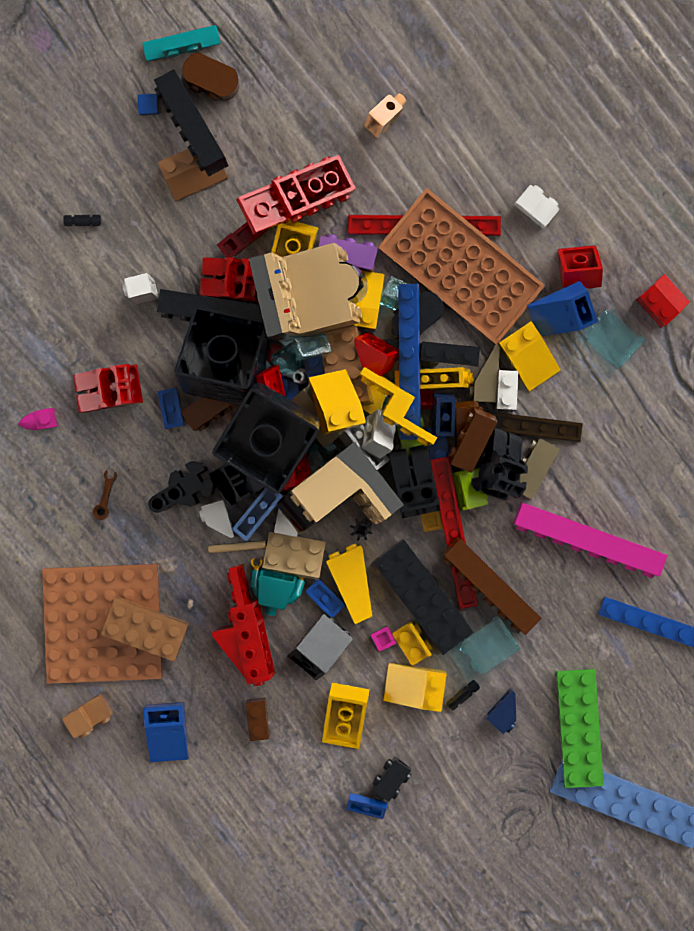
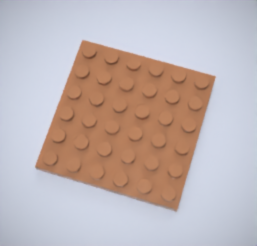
(75, 615)

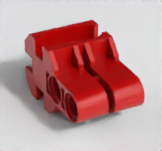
(237, 283)
(116, 388)

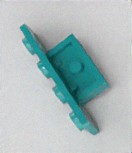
(181, 43)

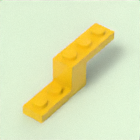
(396, 407)

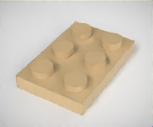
(294, 555)

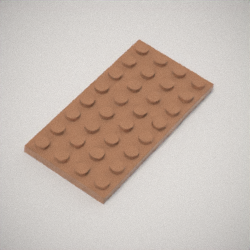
(461, 266)

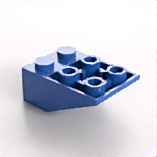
(563, 311)
(166, 731)

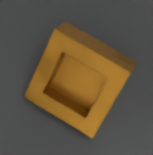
(431, 521)

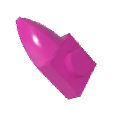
(39, 419)

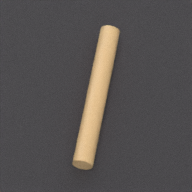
(237, 547)

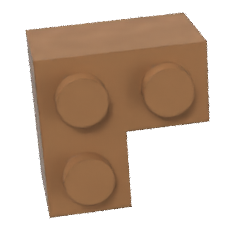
(83, 718)

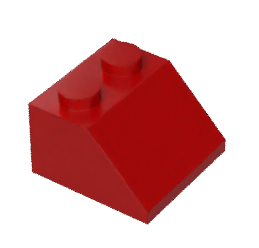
(580, 265)
(662, 301)
(375, 353)

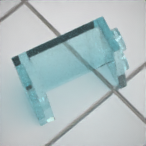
(613, 339)
(292, 355)
(489, 646)

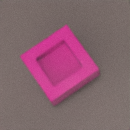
(383, 638)

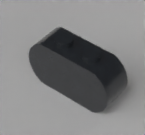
(430, 310)

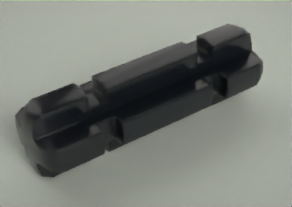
(81, 220)
(463, 695)

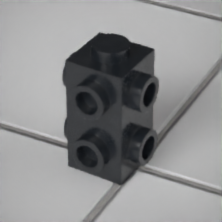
(388, 783)

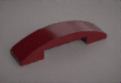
(238, 241)

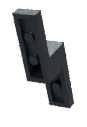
(445, 353)

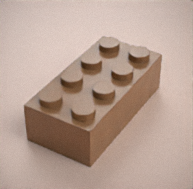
(346, 357)
(145, 628)

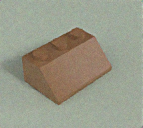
(185, 176)

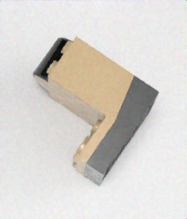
(308, 291)
(335, 482)

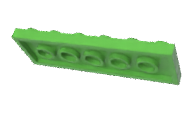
(579, 728)

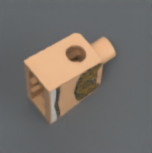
(384, 114)

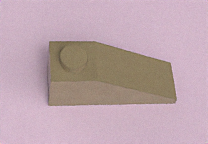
(486, 382)

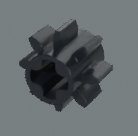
(362, 524)

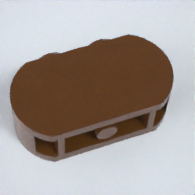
(210, 77)

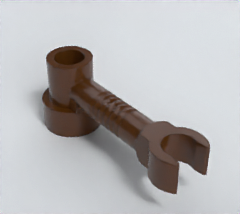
(105, 497)

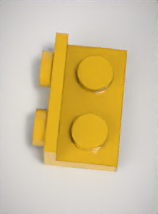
(411, 642)

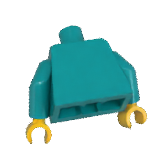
(275, 588)

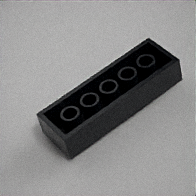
(423, 596)

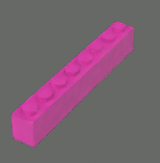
(589, 539)

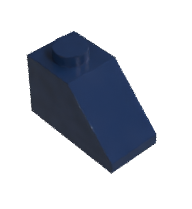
(503, 713)

